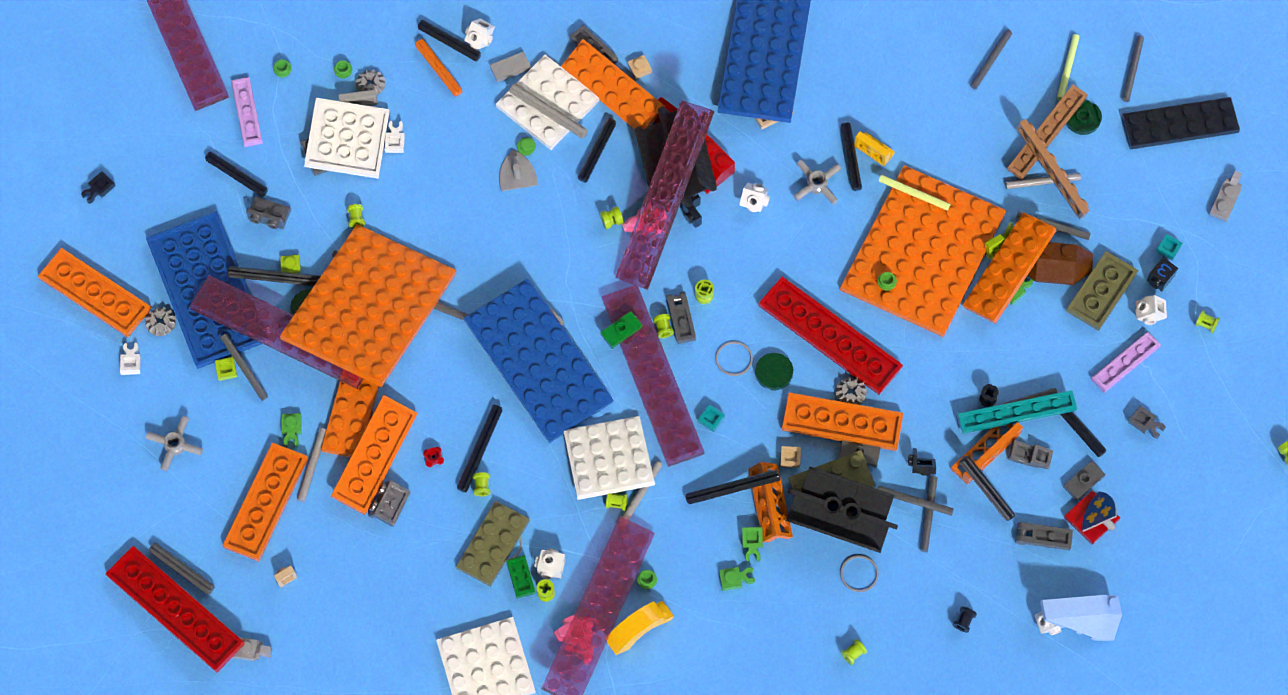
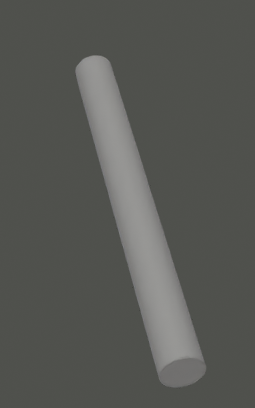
(1038, 181)
(312, 465)
(640, 494)

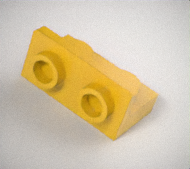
(873, 148)

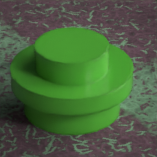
(282, 68)
(343, 69)
(526, 146)
(887, 281)
(647, 579)

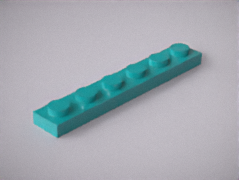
(1017, 412)

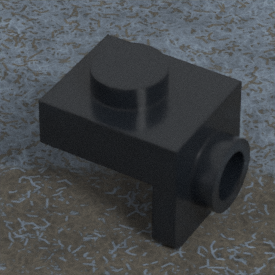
(691, 213)
(921, 465)

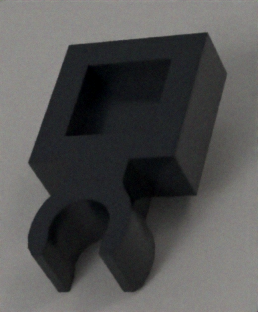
(99, 186)

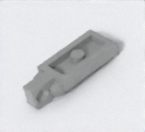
(1227, 197)
(253, 650)

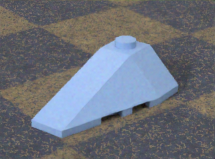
(1087, 615)

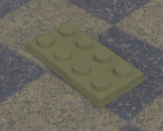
(1102, 290)
(849, 466)
(493, 543)

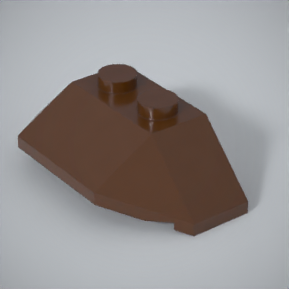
(1062, 264)

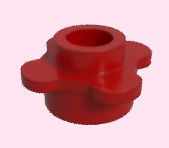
(428, 453)

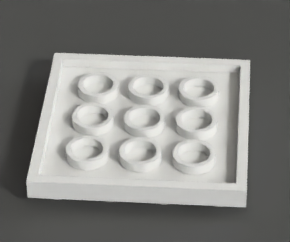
(556, 88)
(347, 138)
(608, 457)
(486, 661)

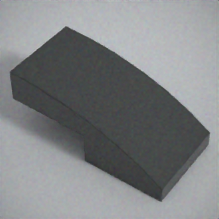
(1030, 455)

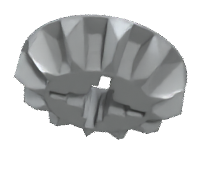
(379, 81)
(160, 329)
(860, 391)

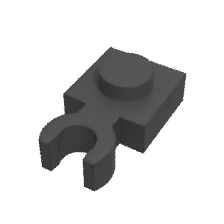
(1144, 421)

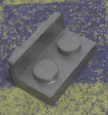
(268, 213)
(389, 502)

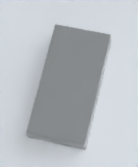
(510, 67)
(361, 98)

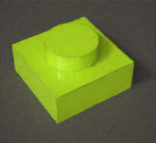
(993, 245)
(291, 263)
(226, 369)

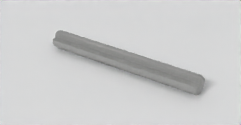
(548, 111)

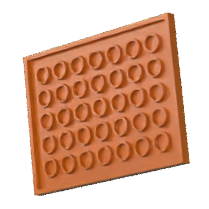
(927, 251)
(368, 305)

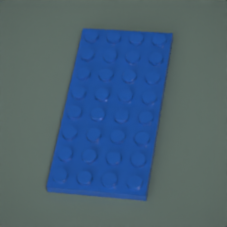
(764, 59)
(185, 260)
(538, 360)

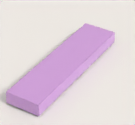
(247, 112)
(1126, 362)

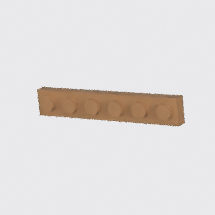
(1049, 130)
(1056, 173)

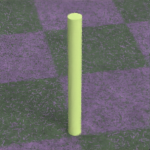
(1068, 66)
(914, 192)

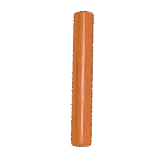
(438, 67)

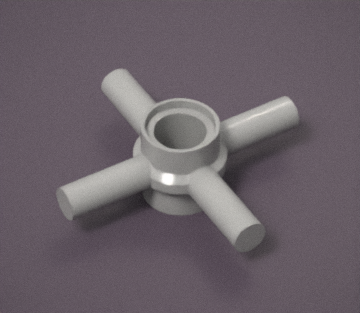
(817, 176)
(171, 437)

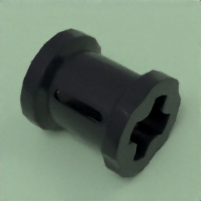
(986, 400)
(964, 619)

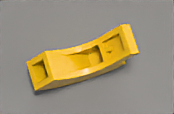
(638, 624)

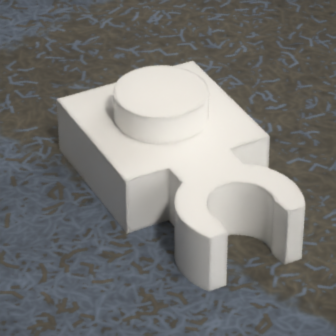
(395, 140)
(131, 361)

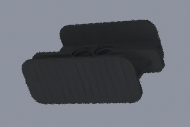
(651, 145)
(812, 512)

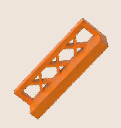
(989, 453)
(766, 504)

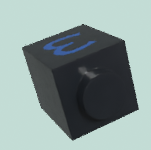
(1162, 274)

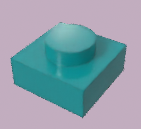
(1169, 247)
(711, 418)

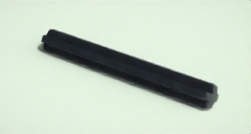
(272, 276)
(479, 448)
(732, 487)

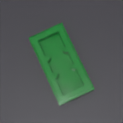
(621, 329)
(520, 577)

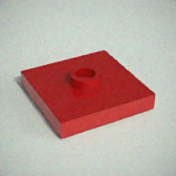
(1075, 518)

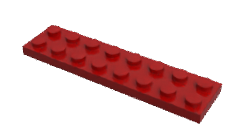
(830, 335)
(175, 609)

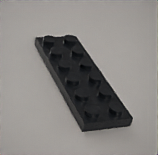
(1180, 123)

